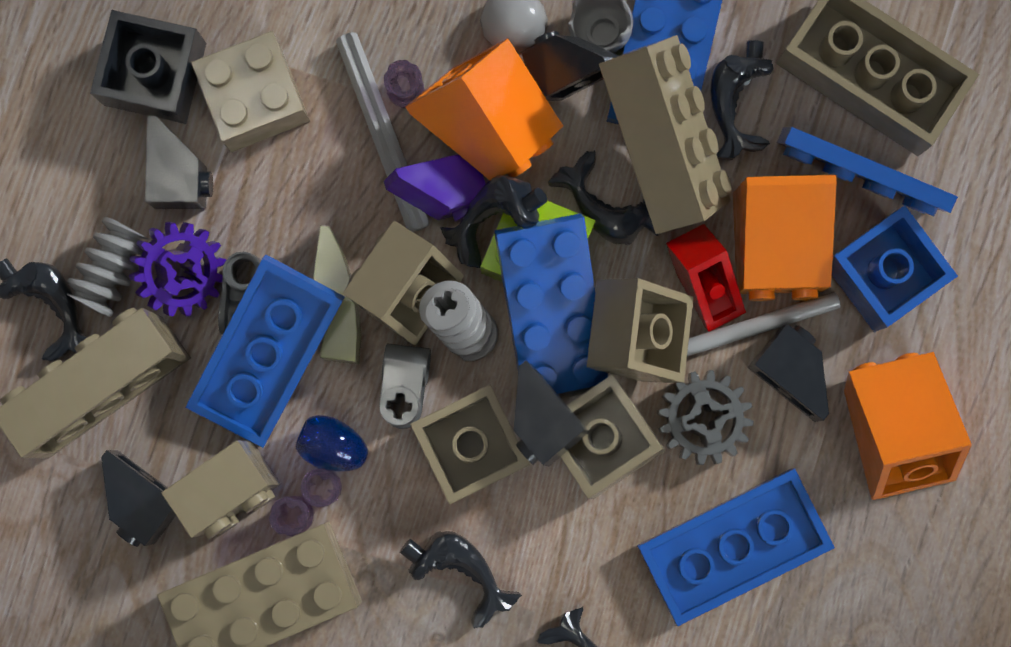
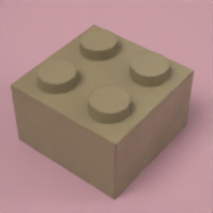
(250, 91)
(396, 279)
(640, 330)
(616, 440)
(469, 444)
(221, 489)

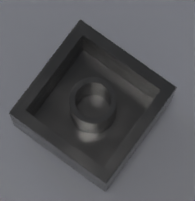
(148, 66)

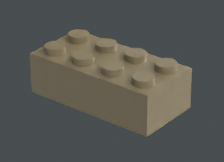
(878, 71)
(667, 134)
(90, 384)
(264, 594)

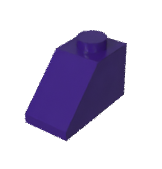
(437, 186)

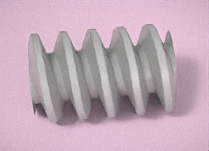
(106, 267)
(459, 320)

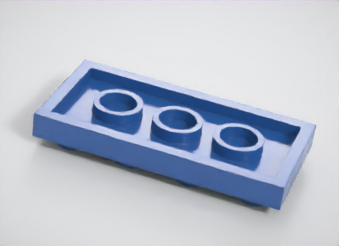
(689, 19)
(877, 177)
(550, 299)
(264, 351)
(735, 546)

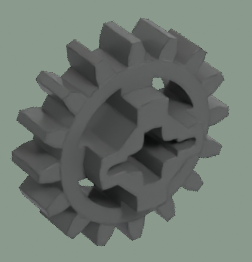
(712, 437)

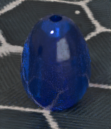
(331, 444)

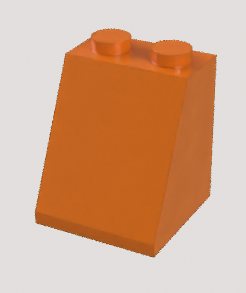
(489, 112)
(784, 235)
(905, 425)

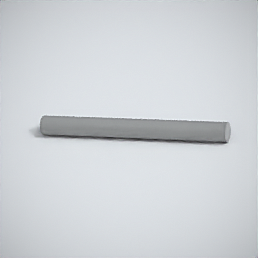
(763, 323)

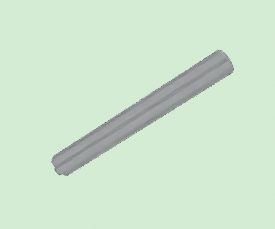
(377, 120)

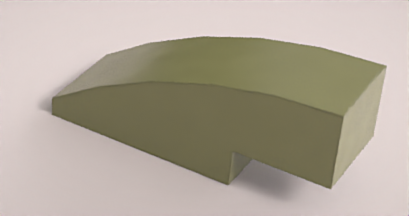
(331, 269)

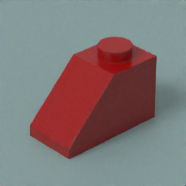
(707, 276)

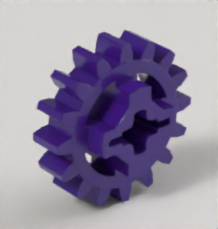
(167, 282)

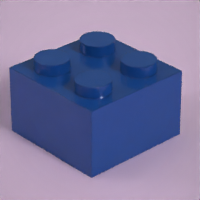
(891, 269)

